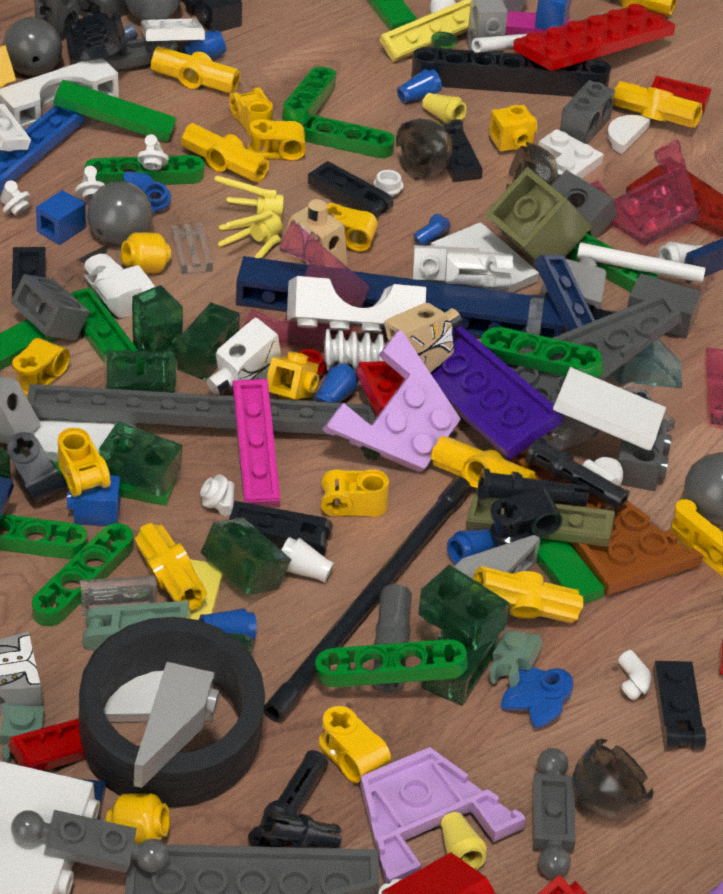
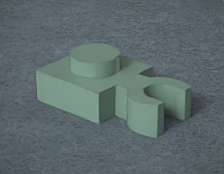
(514, 652)
(19, 720)

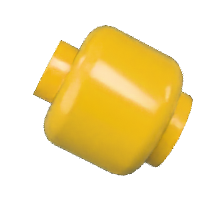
(147, 251)
(141, 812)

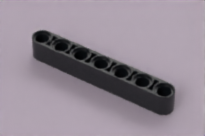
(506, 72)

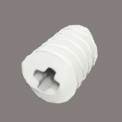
(350, 350)

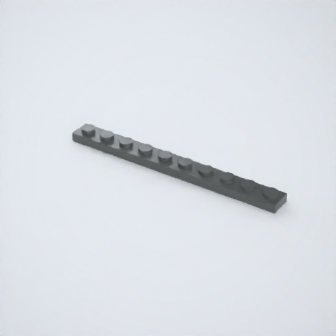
(177, 408)

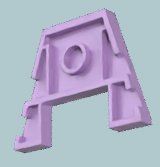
(410, 419)
(415, 797)

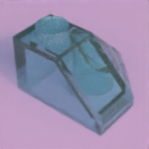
(653, 367)

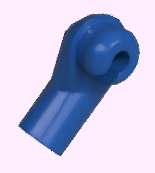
(436, 228)

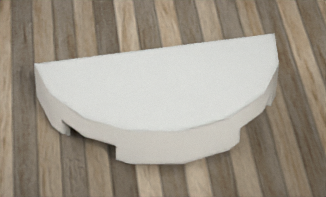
(626, 130)

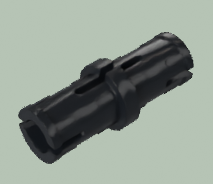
(300, 830)

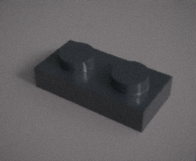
(27, 261)

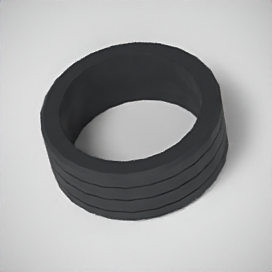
(146, 649)

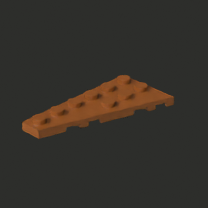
(636, 547)

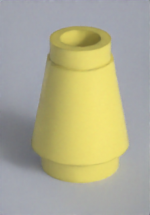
(445, 107)
(463, 840)

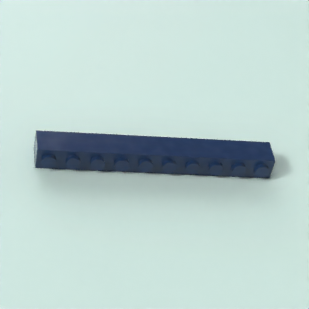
(265, 286)

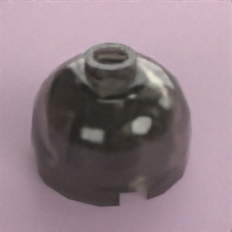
(424, 147)
(538, 160)
(610, 782)

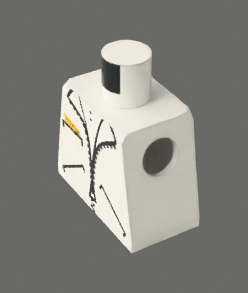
(245, 356)

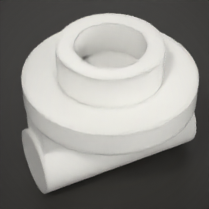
(153, 156)
(89, 184)
(14, 200)
(607, 468)
(219, 494)

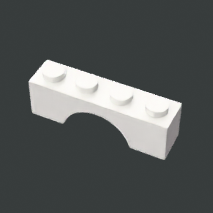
(31, 97)
(315, 301)

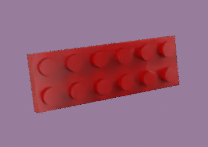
(593, 37)

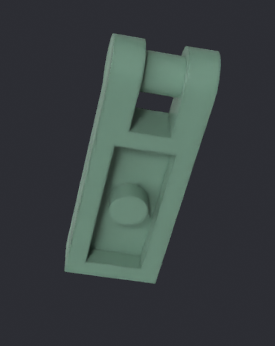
(123, 615)

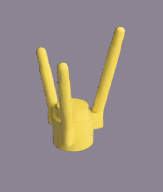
(268, 200)
(264, 228)

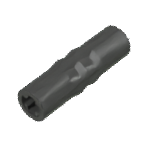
(393, 624)

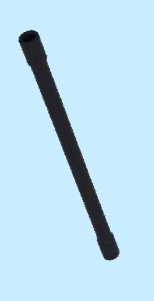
(290, 691)

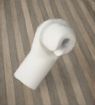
(639, 675)

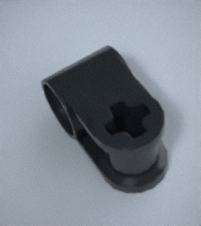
(37, 470)
(526, 515)

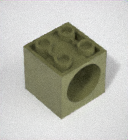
(537, 217)

